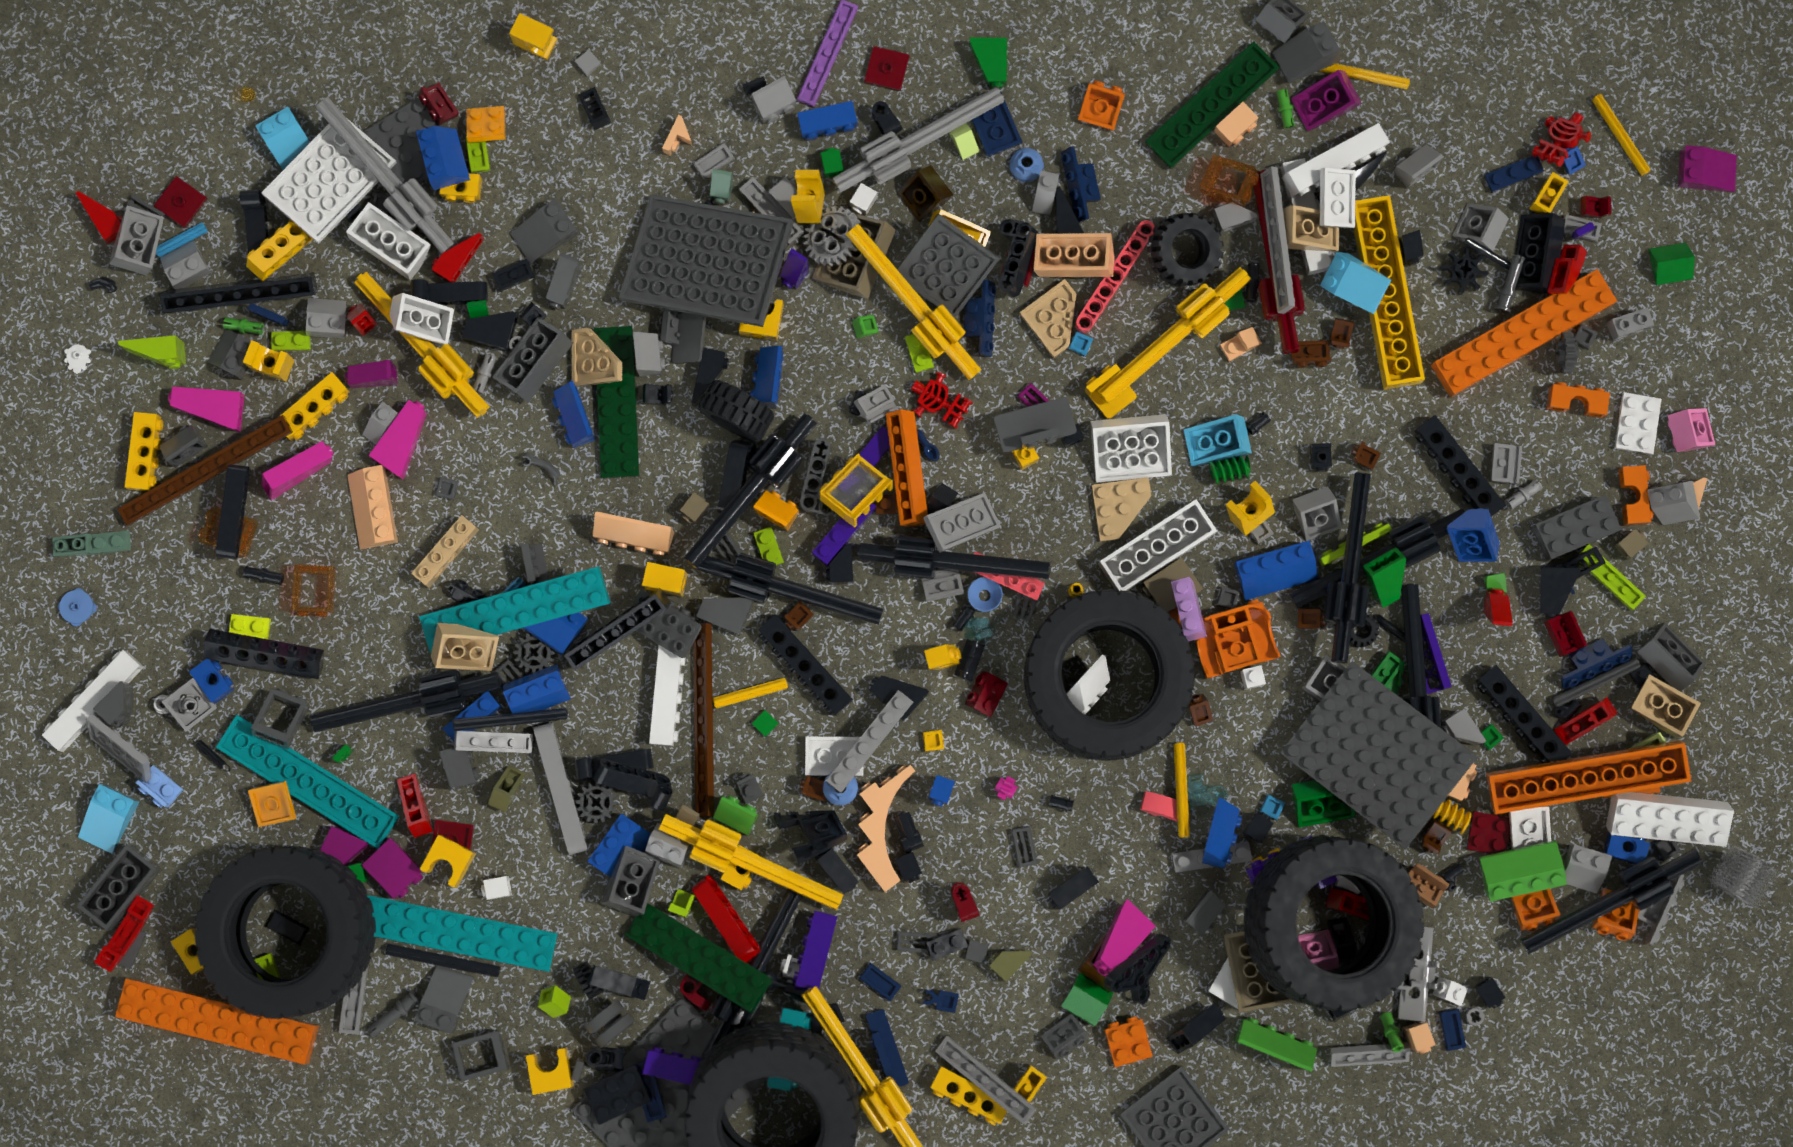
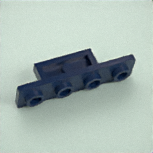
(1081, 183)
(980, 318)
(1593, 660)
(884, 1042)

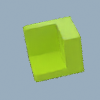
(682, 903)
(554, 1001)

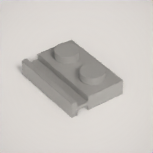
(876, 404)
(1506, 463)
(943, 585)

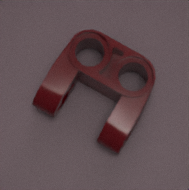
(966, 905)
(695, 997)

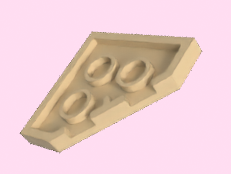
(1052, 317)
(593, 360)
(1118, 505)

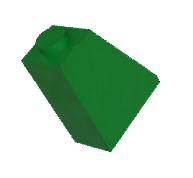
(991, 59)
(1386, 576)

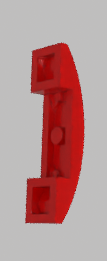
(125, 934)

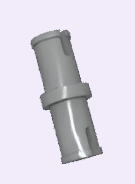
(484, 373)
(1523, 494)

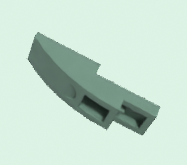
(91, 544)

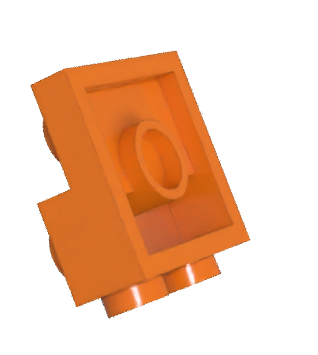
(1101, 105)
(1535, 909)
(1618, 922)
(1128, 1041)

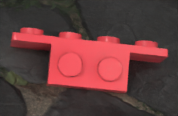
(1025, 585)

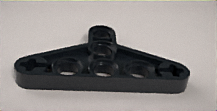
(1138, 969)

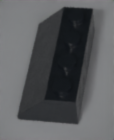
(1540, 243)

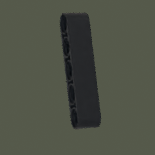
(232, 511)

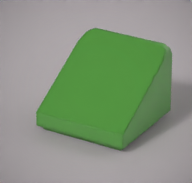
(865, 326)
(1495, 581)

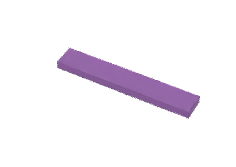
(827, 53)

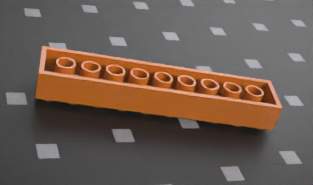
(1523, 333)
(1588, 777)
(215, 1021)

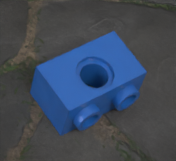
(202, 675)
(941, 790)
(1636, 854)

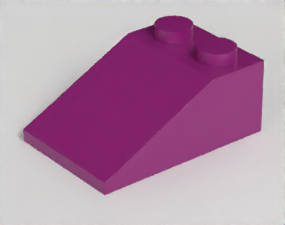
(1326, 100)
(1706, 169)

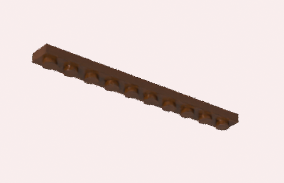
(205, 470)
(703, 722)

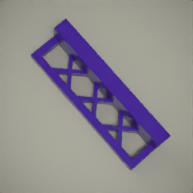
(1436, 656)

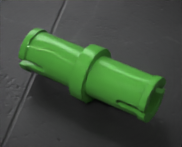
(1285, 108)
(243, 325)
(1392, 1032)

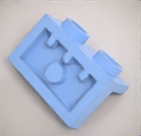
(160, 787)

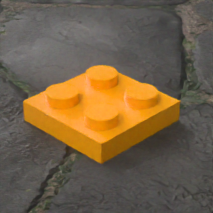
(486, 124)
(272, 804)

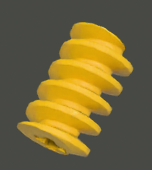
(1453, 815)

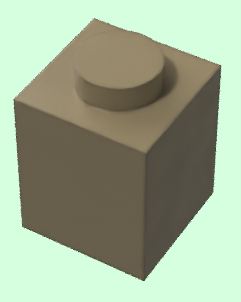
(694, 508)
(1631, 544)

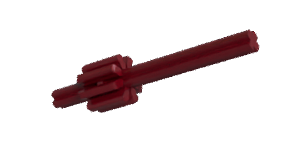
(1267, 291)

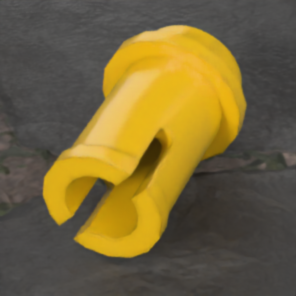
(1073, 594)

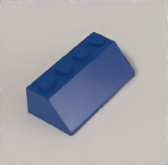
(1276, 570)

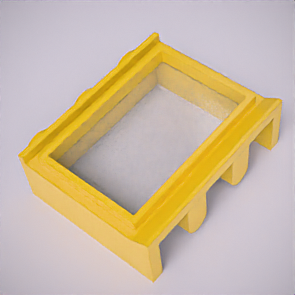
(854, 489)

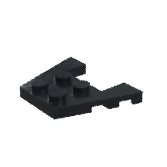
(820, 829)

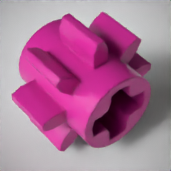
(1006, 788)

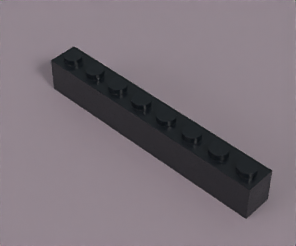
(238, 292)

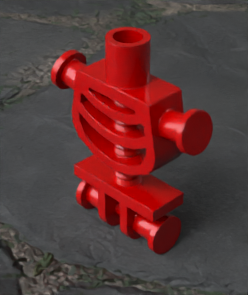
(1569, 135)
(923, 391)

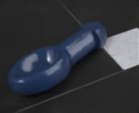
(929, 449)

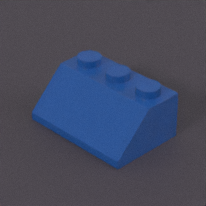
(442, 156)
(768, 375)
(573, 415)
(1474, 536)
(559, 632)
(536, 691)
(622, 833)
(1222, 834)

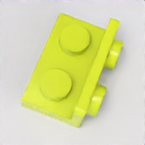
(250, 626)

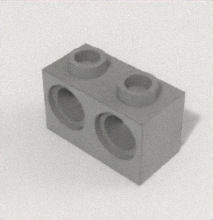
(1630, 324)

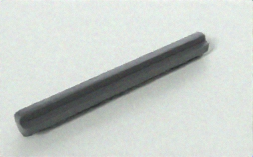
(1595, 682)

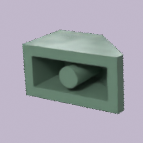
(721, 186)

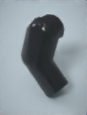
(103, 282)
(1450, 876)

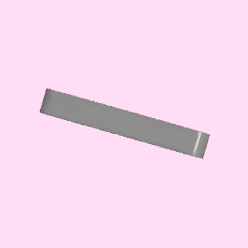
(560, 788)

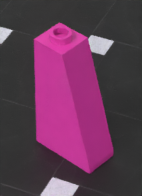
(215, 406)
(400, 439)
(295, 469)
(1123, 937)

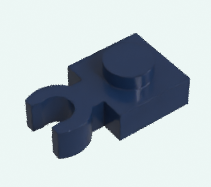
(945, 1000)

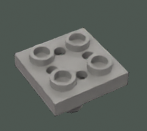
(189, 704)

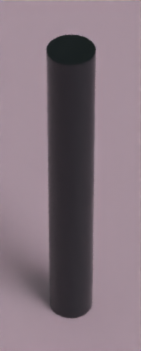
(1487, 253)

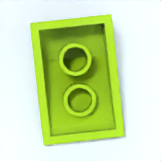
(162, 350)

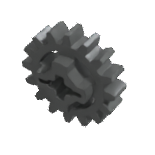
(1567, 353)
(527, 659)
(603, 796)

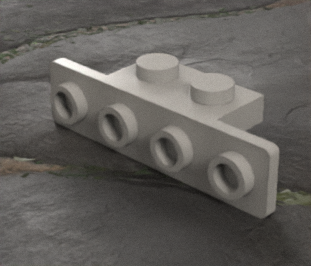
(1657, 915)

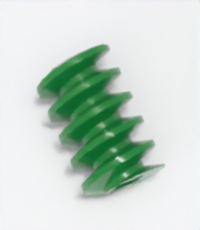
(1231, 469)

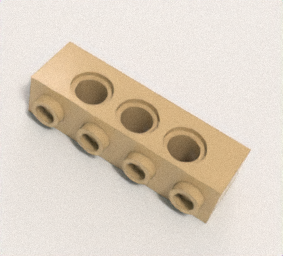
(445, 551)

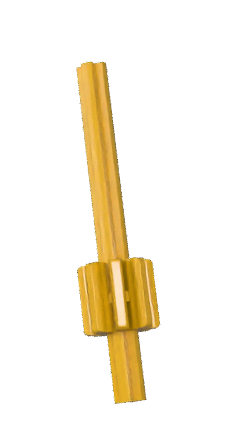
(1199, 314)
(937, 328)
(441, 366)
(718, 847)
(880, 1100)

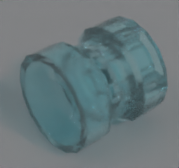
(981, 629)

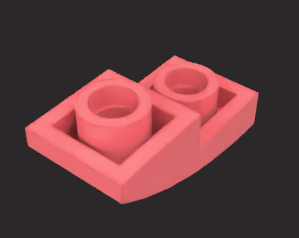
(1159, 805)

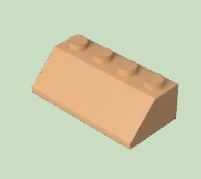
(1074, 255)
(372, 507)
(632, 533)

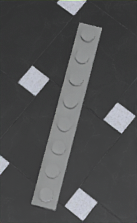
(1277, 240)

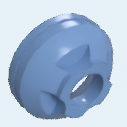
(1022, 173)
(985, 584)
(840, 798)

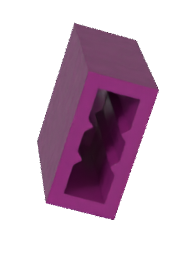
(393, 869)

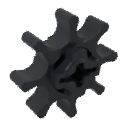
(1456, 273)

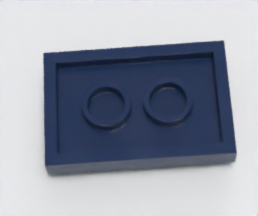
(997, 130)

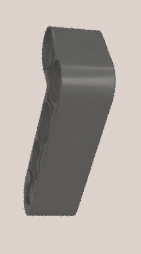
(813, 475)

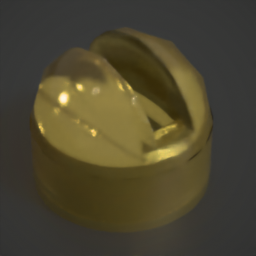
(247, 94)

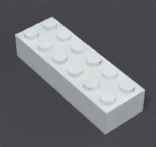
(1157, 547)
(1670, 818)

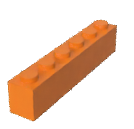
(907, 467)

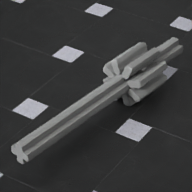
(888, 155)
(407, 201)

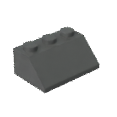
(1671, 658)

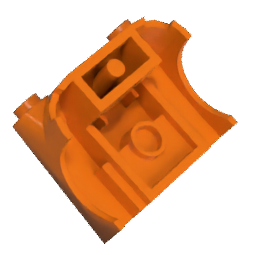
(1236, 639)

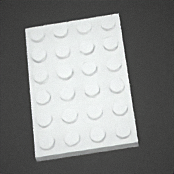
(323, 183)

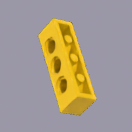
(264, 267)
(315, 396)
(140, 424)
(946, 1076)

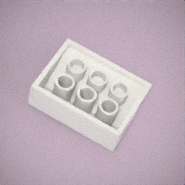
(1131, 448)

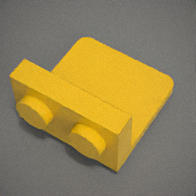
(1119, 403)

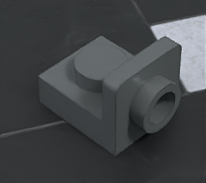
(749, 788)

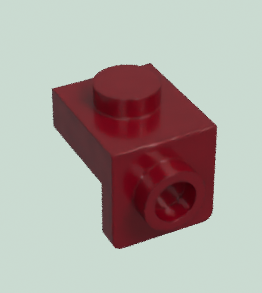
(1595, 207)

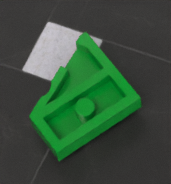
(1389, 672)

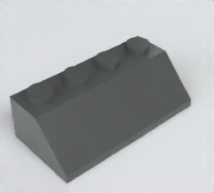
(533, 359)

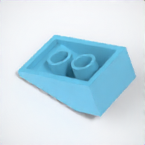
(283, 136)
(1355, 282)
(1217, 440)
(107, 818)

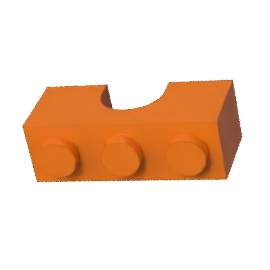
(1595, 400)
(1636, 479)

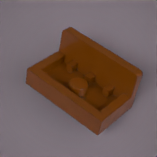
(1312, 353)

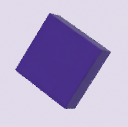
(1582, 231)

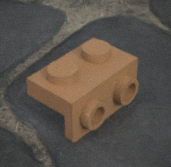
(1428, 885)

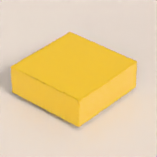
(933, 740)

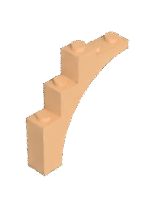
(879, 800)

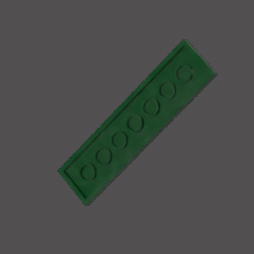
(1212, 105)
(618, 409)
(699, 957)

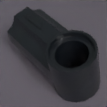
(909, 835)

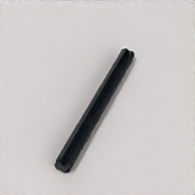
(510, 719)
(442, 960)

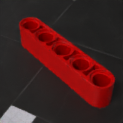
(726, 919)

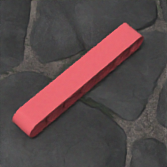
(1112, 286)

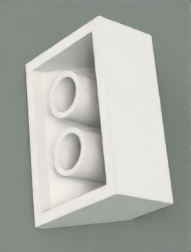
(421, 318)
(1090, 685)

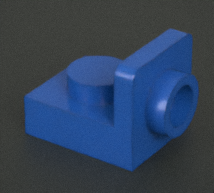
(1574, 161)

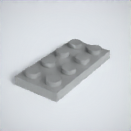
(961, 522)
(120, 749)

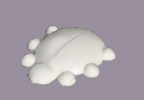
(77, 357)

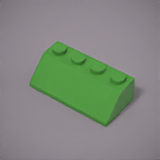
(1522, 871)
(1277, 1045)

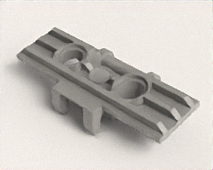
(1421, 977)

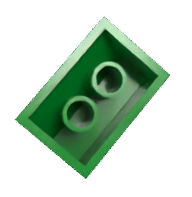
(1317, 805)

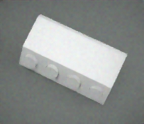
(388, 241)

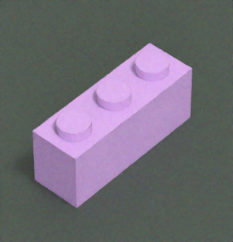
(1189, 609)

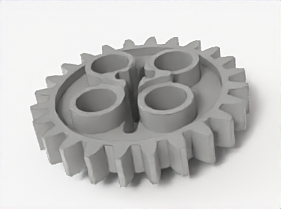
(823, 250)

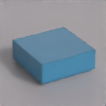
(1080, 343)
(1272, 807)

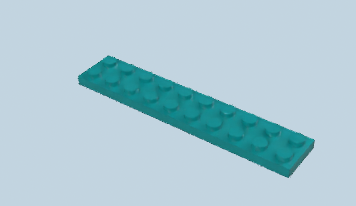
(524, 605)
(309, 783)
(463, 934)

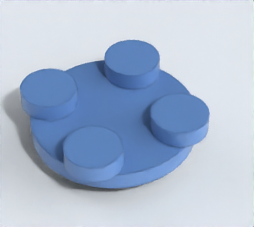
(76, 607)

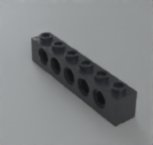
(1458, 457)
(774, 626)
(617, 629)
(263, 654)
(1521, 705)

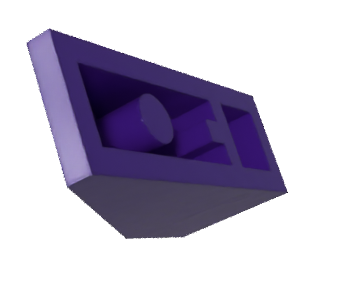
(794, 270)

